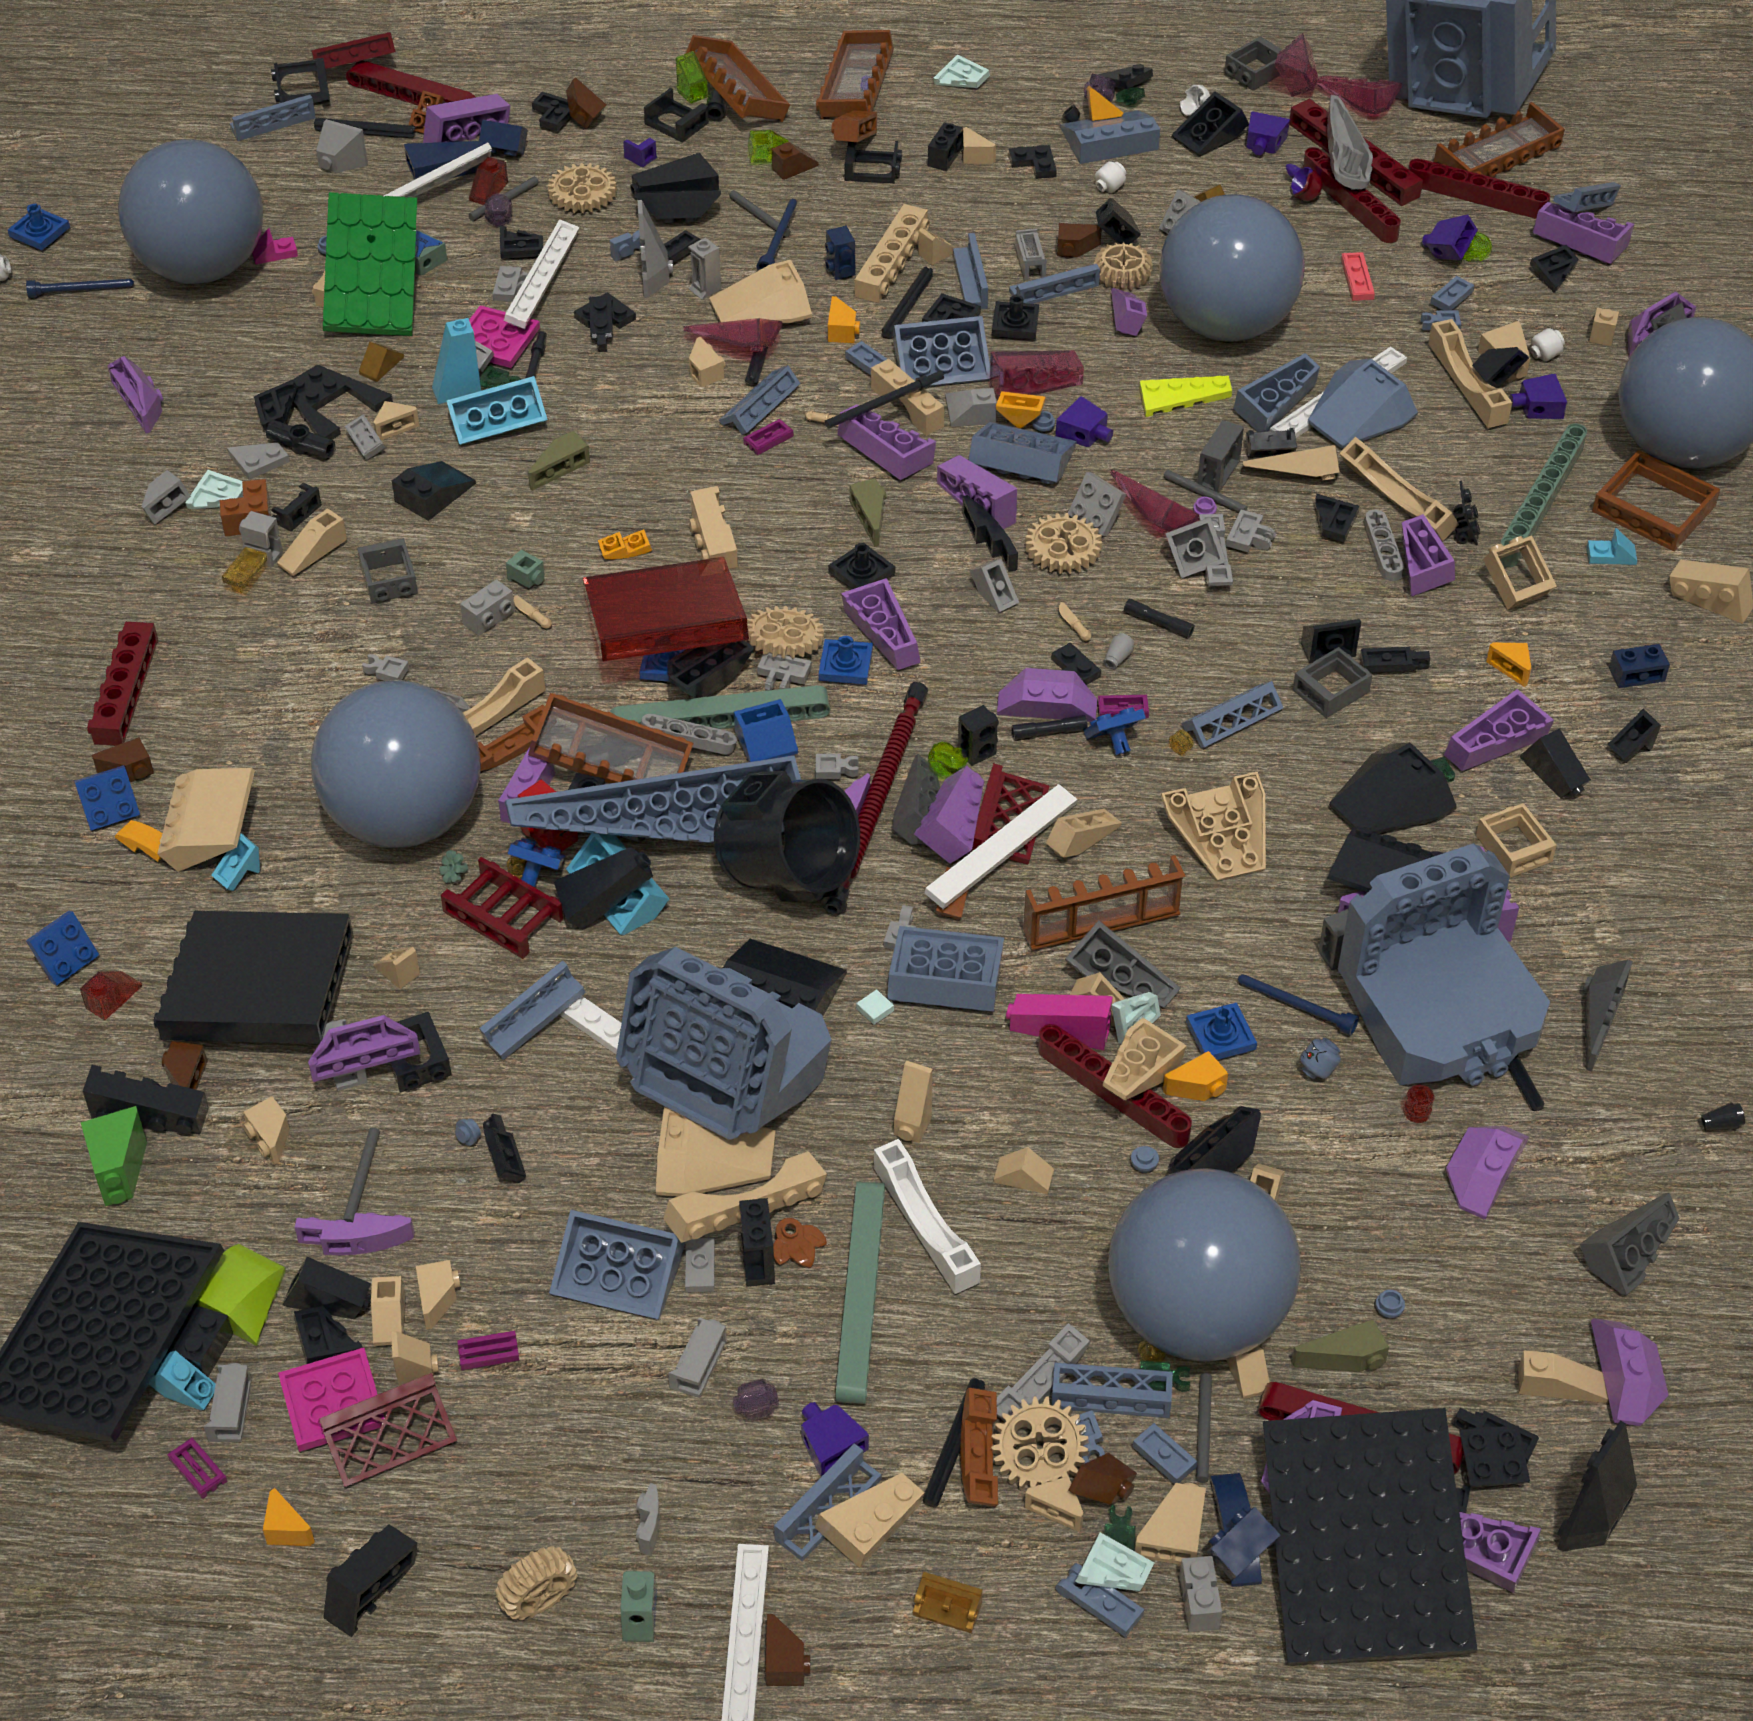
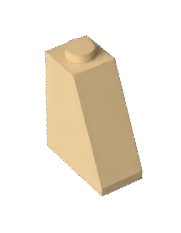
(1506, 337)
(1174, 1526)

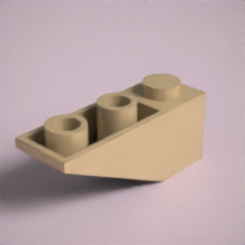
(314, 541)

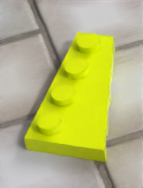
(1175, 392)

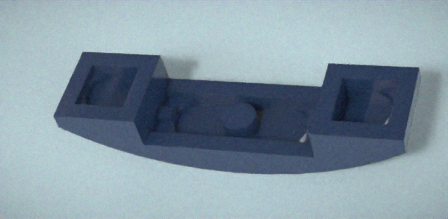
(1230, 1498)

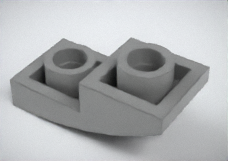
(649, 1520)

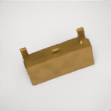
(947, 1602)

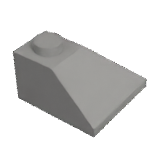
(341, 147)
(971, 407)
(1195, 547)

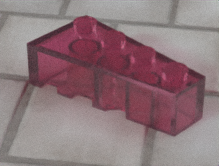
(1034, 371)

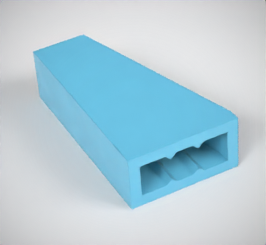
(457, 363)

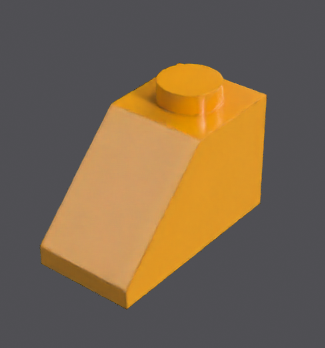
(842, 322)
(1197, 1079)

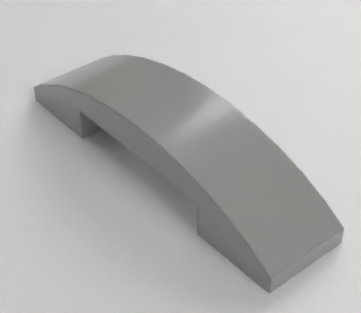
(1218, 574)
(1038, 1381)

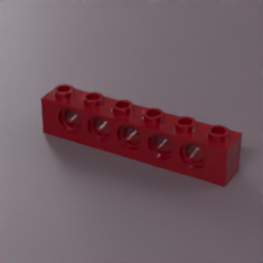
(123, 683)

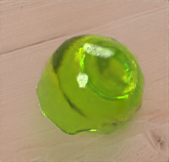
(1479, 247)
(946, 759)

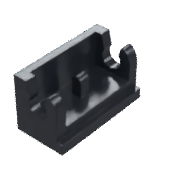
(1270, 443)
(299, 508)

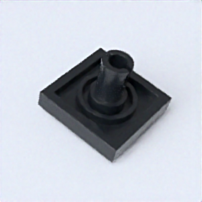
(1015, 319)
(861, 567)

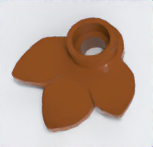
(797, 1246)

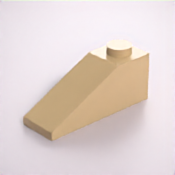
(1081, 831)
(914, 1102)
(1559, 1377)

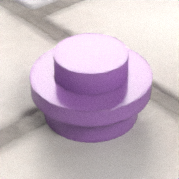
(1205, 505)

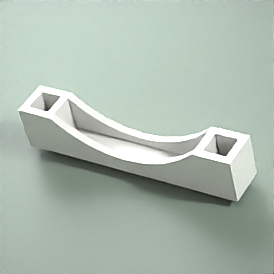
(946, 1249)

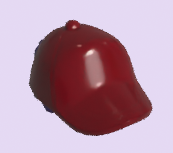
(1305, 183)

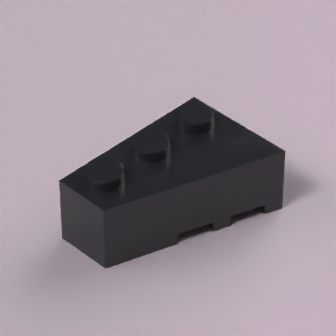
(365, 1576)

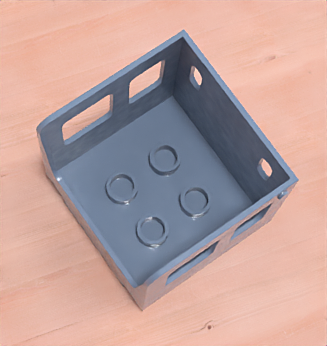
(1467, 53)

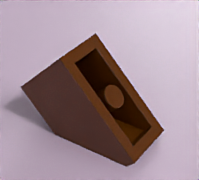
(583, 103)
(791, 160)
(1077, 239)
(130, 754)
(184, 1064)
(1104, 1480)
(784, 1655)

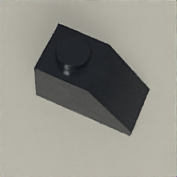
(1499, 364)

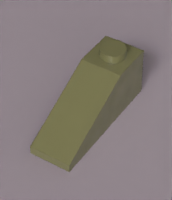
(559, 459)
(868, 503)
(1346, 1350)

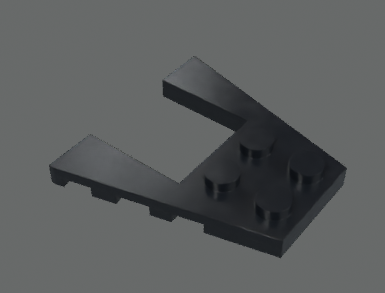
(321, 386)

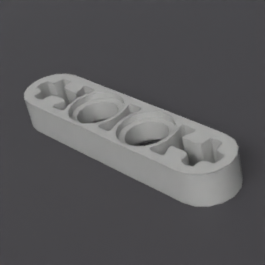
(1380, 545)
(716, 739)

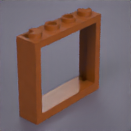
(1645, 523)

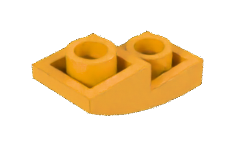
(618, 548)
(139, 835)

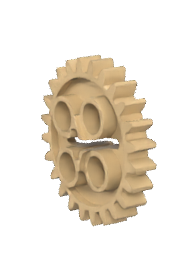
(582, 188)
(1063, 543)
(785, 632)
(1037, 1419)

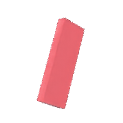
(1357, 276)

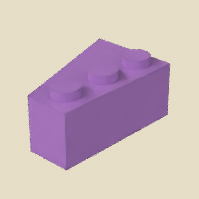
(1425, 556)

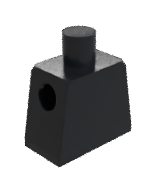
(1112, 217)

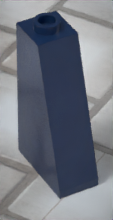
(429, 156)

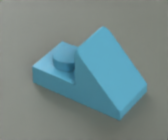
(1617, 551)
(237, 862)

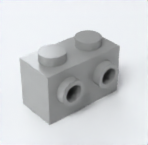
(487, 607)

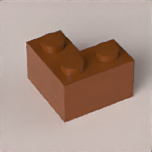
(234, 510)

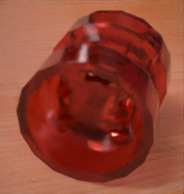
(1419, 1103)

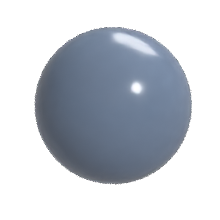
(190, 211)
(1231, 267)
(1690, 393)
(395, 764)
(1204, 1264)

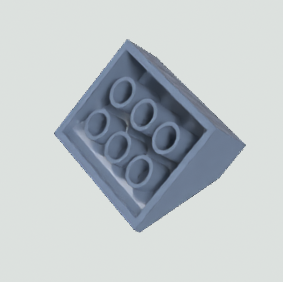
(1112, 137)
(947, 346)
(1021, 452)
(945, 968)
(616, 1264)

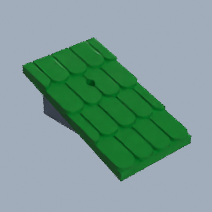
(370, 264)

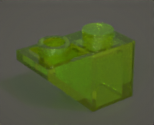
(690, 78)
(761, 144)

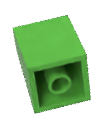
(116, 1153)

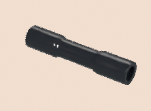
(1172, 623)
(1033, 729)

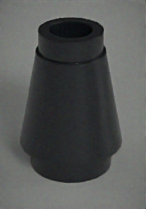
(1725, 1117)

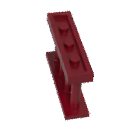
(497, 927)

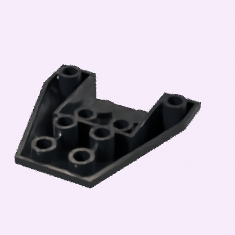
(1394, 791)
(1605, 1493)

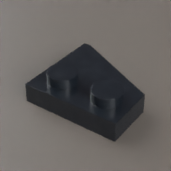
(1130, 76)
(1555, 266)
(1335, 517)
(322, 1335)

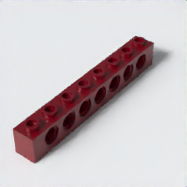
(1386, 172)

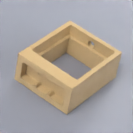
(1535, 563)
(1522, 860)

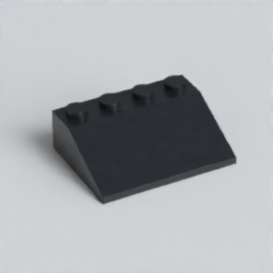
(1371, 854)
(788, 974)

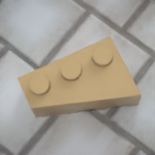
(710, 526)
(1714, 588)
(870, 1518)

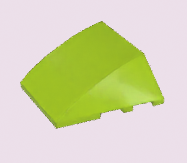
(243, 1290)

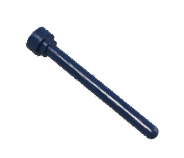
(768, 258)
(36, 288)
(1345, 1022)

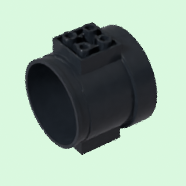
(818, 829)

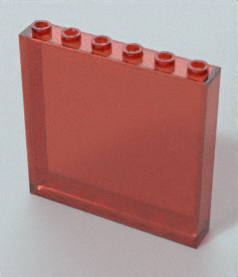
(665, 609)

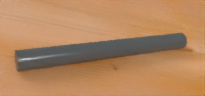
(510, 194)
(756, 211)
(1204, 491)
(361, 1174)
(1204, 1428)

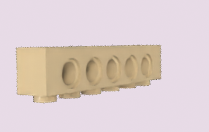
(891, 253)

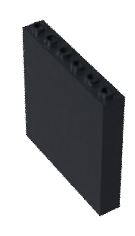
(255, 977)

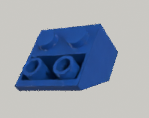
(765, 731)

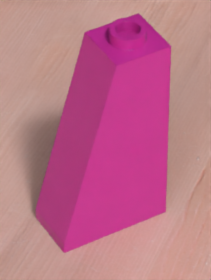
(1079, 1015)

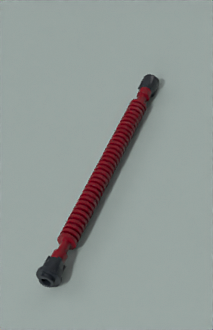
(835, 900)

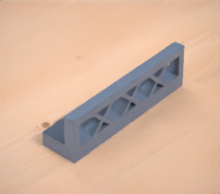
(273, 117)
(1589, 197)
(971, 273)
(1058, 284)
(761, 399)
(1226, 708)
(532, 1012)
(1111, 1396)
(816, 1498)

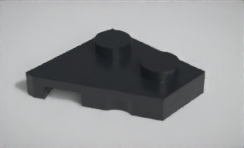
(519, 244)
(275, 403)

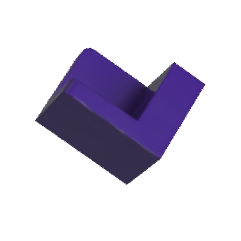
(642, 153)

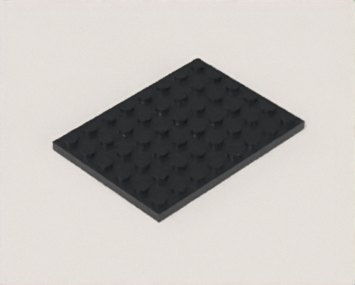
(100, 1328)
(1368, 1537)

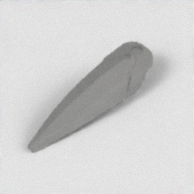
(1347, 148)

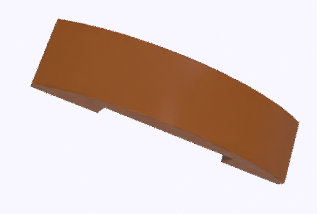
(510, 744)
(976, 1447)

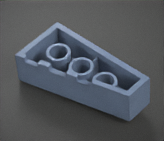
(1276, 393)

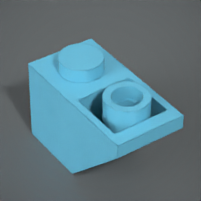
(182, 1382)

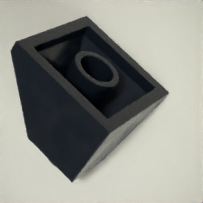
(1325, 637)

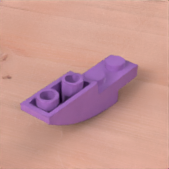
(363, 1235)

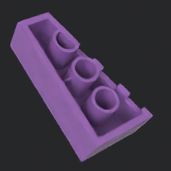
(463, 118)
(1583, 232)
(887, 444)
(996, 496)
(883, 622)
(953, 815)
(1497, 1548)

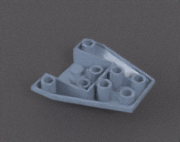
(1362, 403)

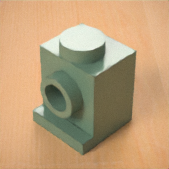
(530, 569)

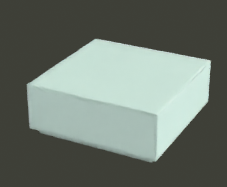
(875, 1007)

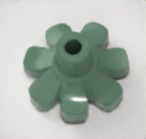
(452, 867)

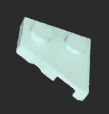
(961, 73)
(212, 489)
(1114, 1566)

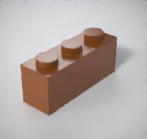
(854, 126)

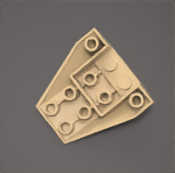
(767, 294)
(1223, 825)
(704, 1161)

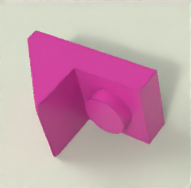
(273, 250)

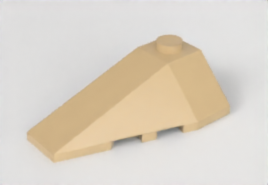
(1312, 462)
(1143, 1060)

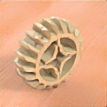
(1123, 266)
(536, 1582)

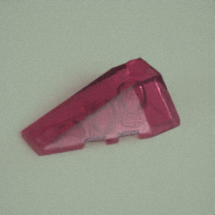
(1297, 66)
(1362, 95)
(743, 333)
(1155, 507)

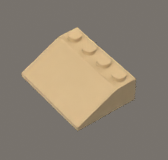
(205, 815)

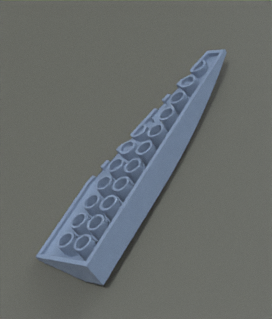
(653, 807)

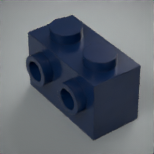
(504, 137)
(840, 253)
(1639, 666)
(1242, 1542)

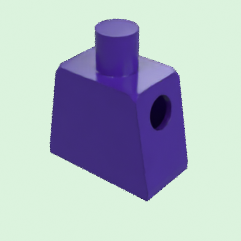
(1266, 133)
(1451, 237)
(1541, 398)
(1083, 423)
(830, 1435)

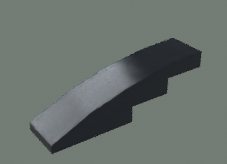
(988, 530)

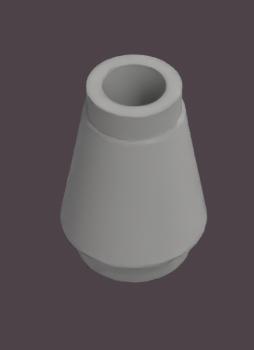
(1118, 651)

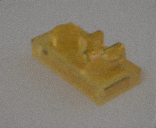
(244, 568)

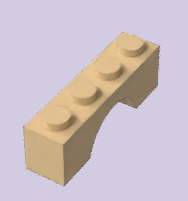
(923, 408)

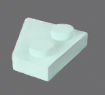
(1131, 1010)

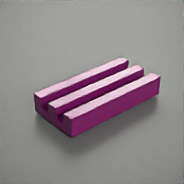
(770, 439)
(1114, 703)
(488, 1346)
(210, 1484)

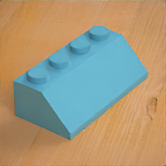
(496, 410)
(639, 906)

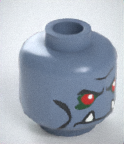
(1320, 1058)

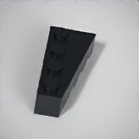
(159, 1107)

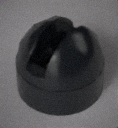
(1071, 114)

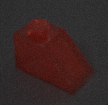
(489, 180)
(108, 992)

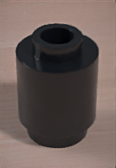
(716, 105)

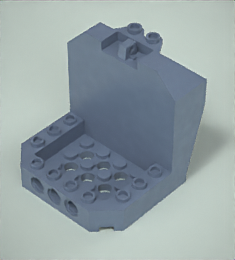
(1438, 972)
(717, 1044)

